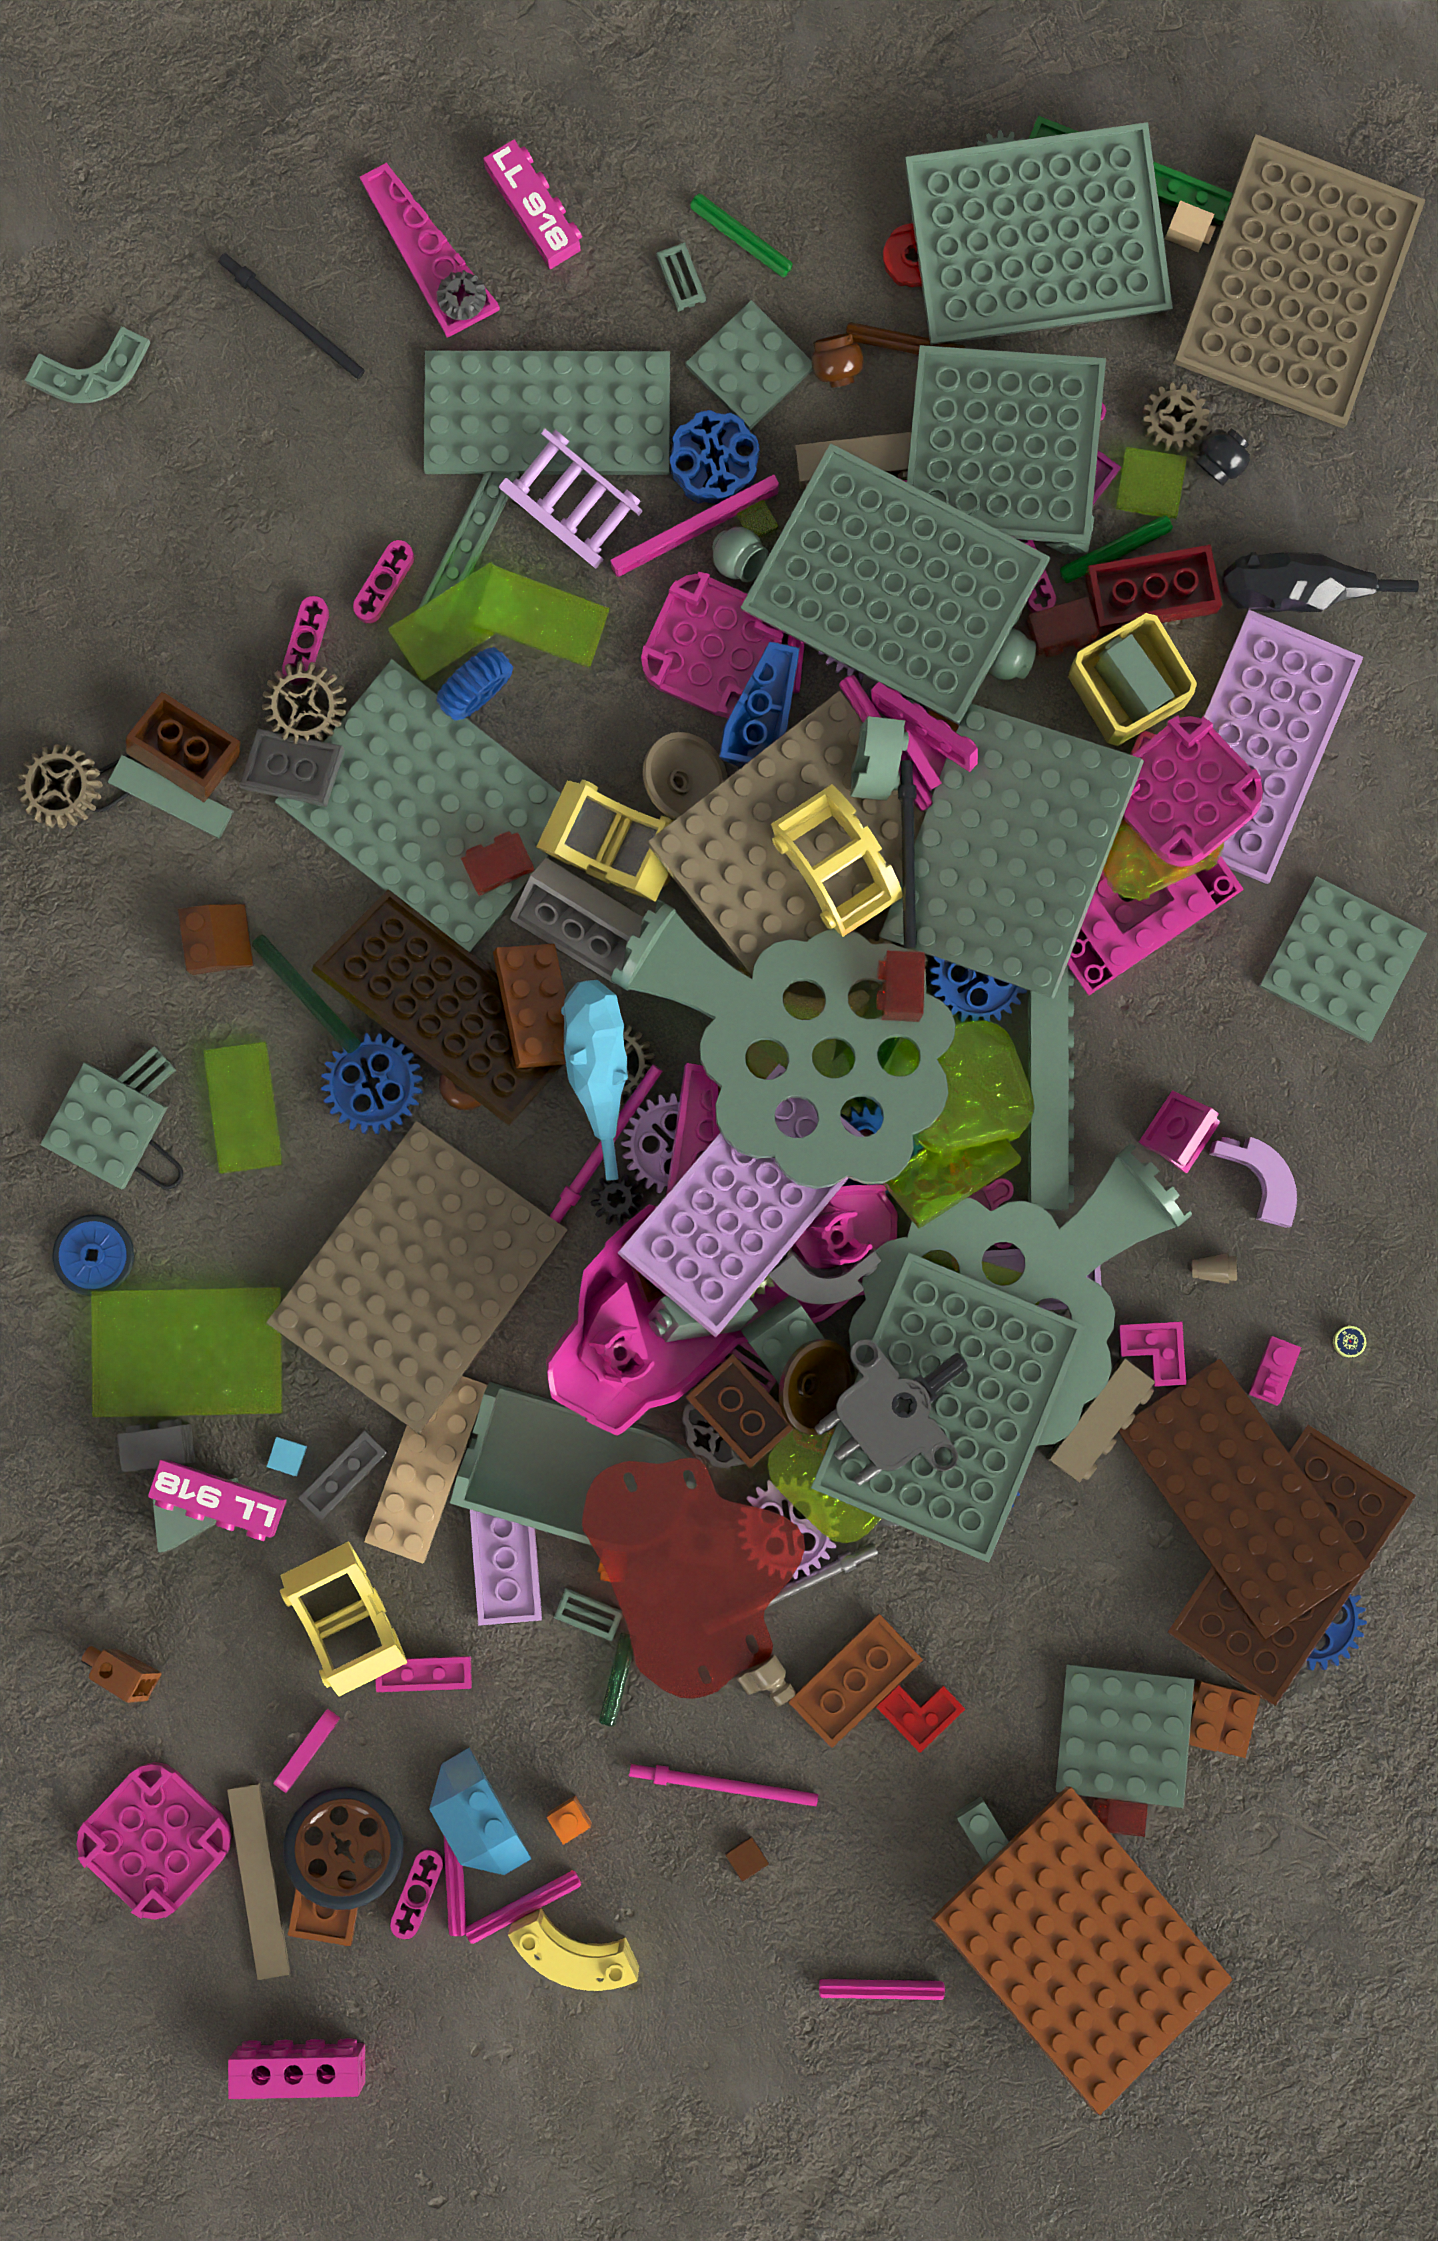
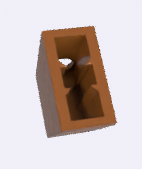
(121, 1674)

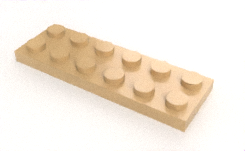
(425, 1474)

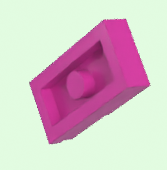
(1274, 1370)

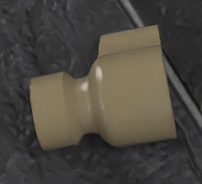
(768, 1676)

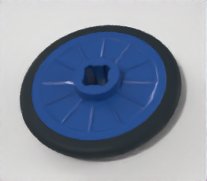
(72, 1254)

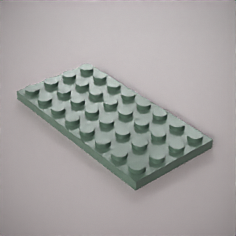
(493, 405)

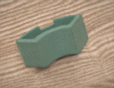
(878, 758)

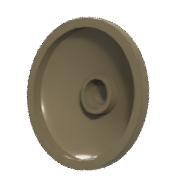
(689, 763)

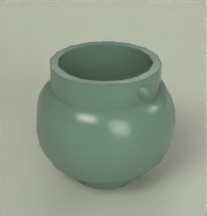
(739, 554)
(1014, 657)

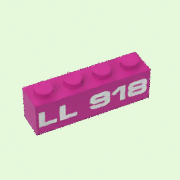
(532, 204)
(216, 1498)

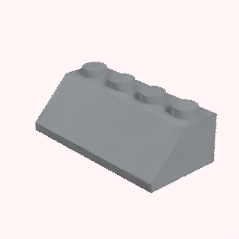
(576, 918)

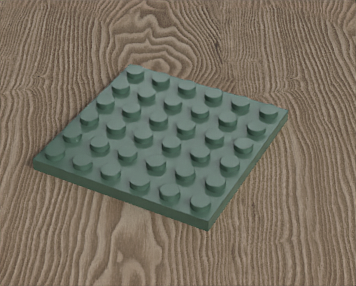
(1009, 438)

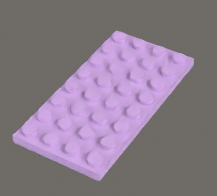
(1277, 715)
(728, 1223)

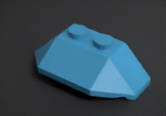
(475, 1818)

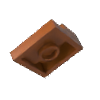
(1222, 1718)

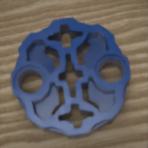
(742, 468)

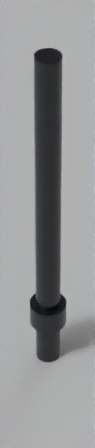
(246, 278)
(907, 793)

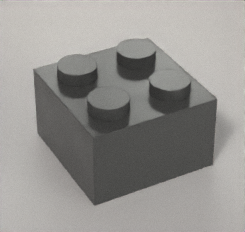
(144, 1448)

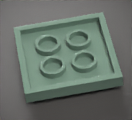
(750, 365)
(103, 1126)

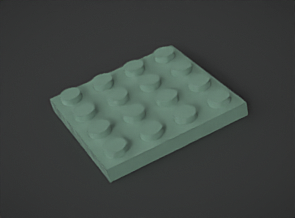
(1342, 959)
(1125, 1735)

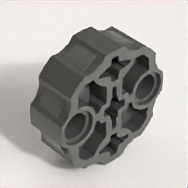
(725, 1457)

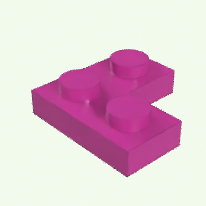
(1164, 1345)

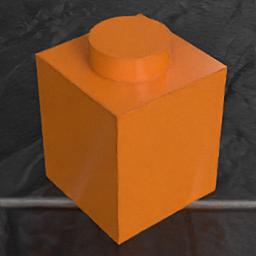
(569, 1820)

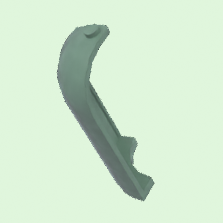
(542, 1458)

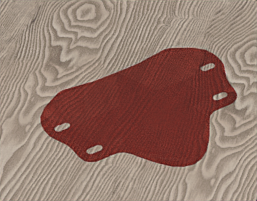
(689, 1571)

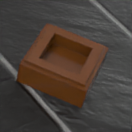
(747, 1858)

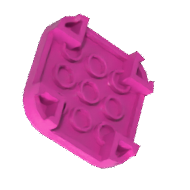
(705, 644)
(1191, 792)
(154, 1840)

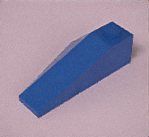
(763, 706)

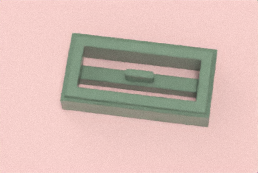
(690, 300)
(149, 1071)
(582, 1625)

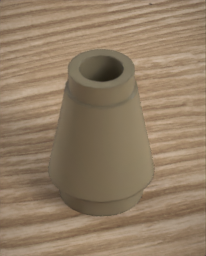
(1216, 1268)

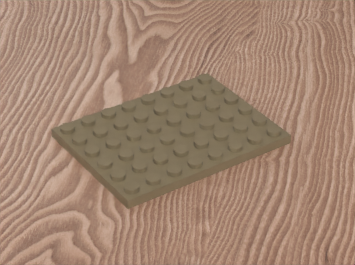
(1299, 281)
(725, 846)
(417, 1277)

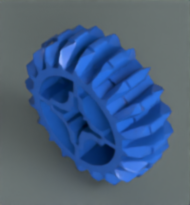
(474, 683)

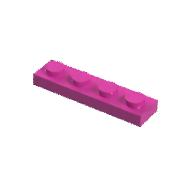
(925, 727)

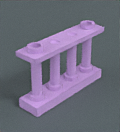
(567, 527)

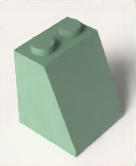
(675, 1324)
(176, 1528)

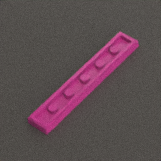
(694, 526)

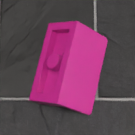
(926, 761)

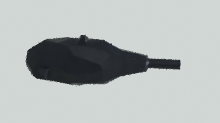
(1300, 582)

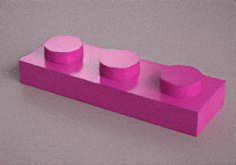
(428, 1674)

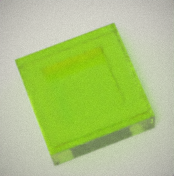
(757, 519)

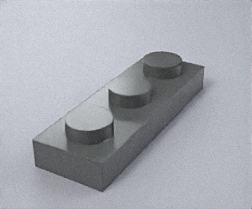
(343, 1475)

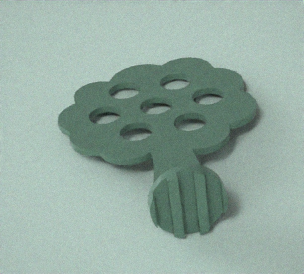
(680, 967)
(1119, 1213)

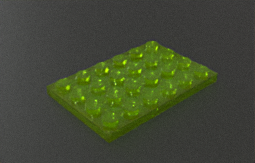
(185, 1352)

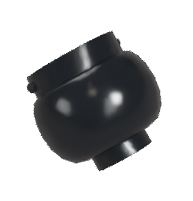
(1223, 455)

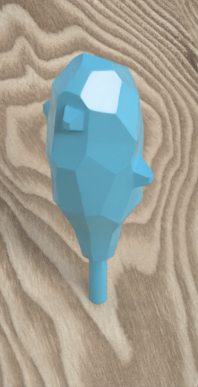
(596, 1060)

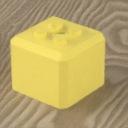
(1101, 702)

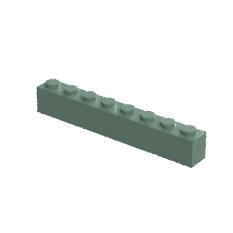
(1049, 1083)

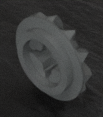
(470, 305)

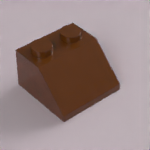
(215, 938)

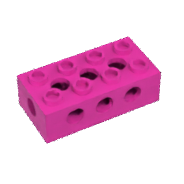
(251, 2081)

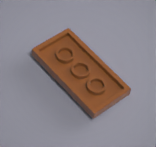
(532, 1003)
(855, 1680)

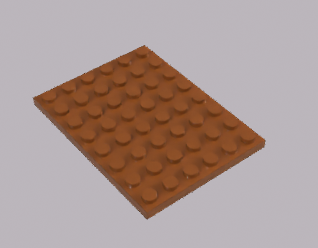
(1082, 1949)

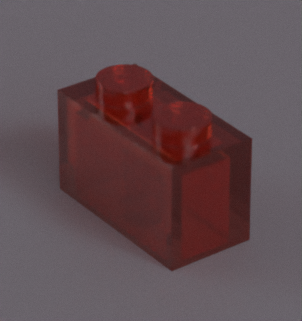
(1063, 627)
(497, 862)
(901, 986)

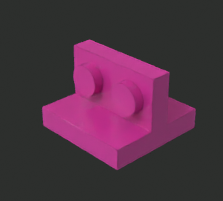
(1180, 1130)

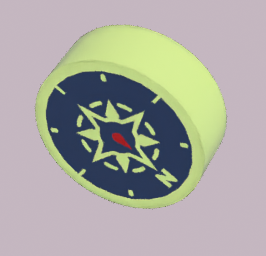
(1349, 1341)

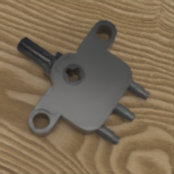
(876, 1426)

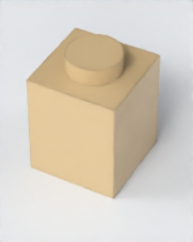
(1190, 227)

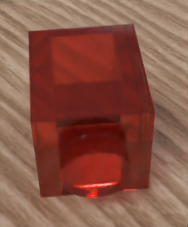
(1123, 1817)

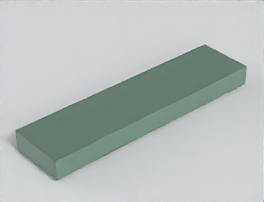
(168, 797)

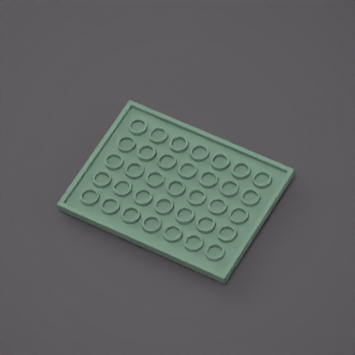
(1038, 233)
(895, 583)
(420, 796)
(1015, 849)
(987, 1411)

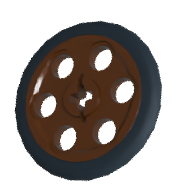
(369, 1882)

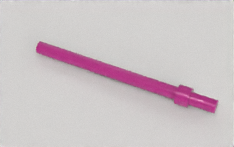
(571, 1193)
(662, 1775)

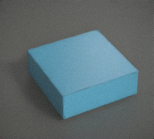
(286, 1456)

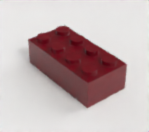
(1162, 584)

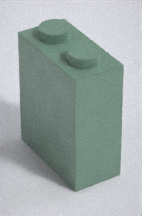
(1132, 678)

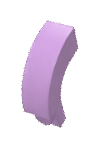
(1275, 1177)

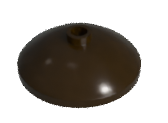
(813, 1383)

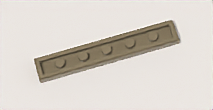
(258, 1881)

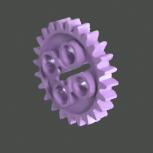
(650, 1163)
(774, 1497)

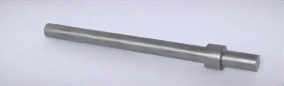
(846, 1562)

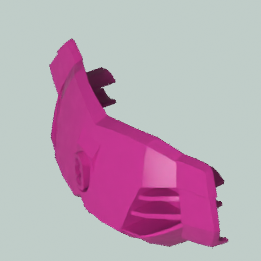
(618, 1368)

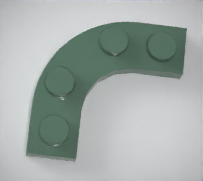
(94, 382)

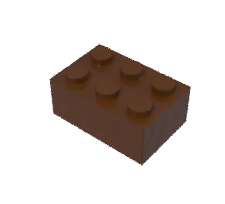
(182, 746)
(740, 1411)

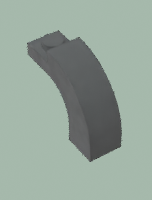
(822, 1285)

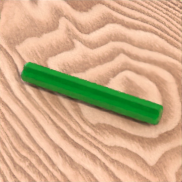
(741, 235)
(1117, 548)

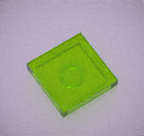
(1151, 482)

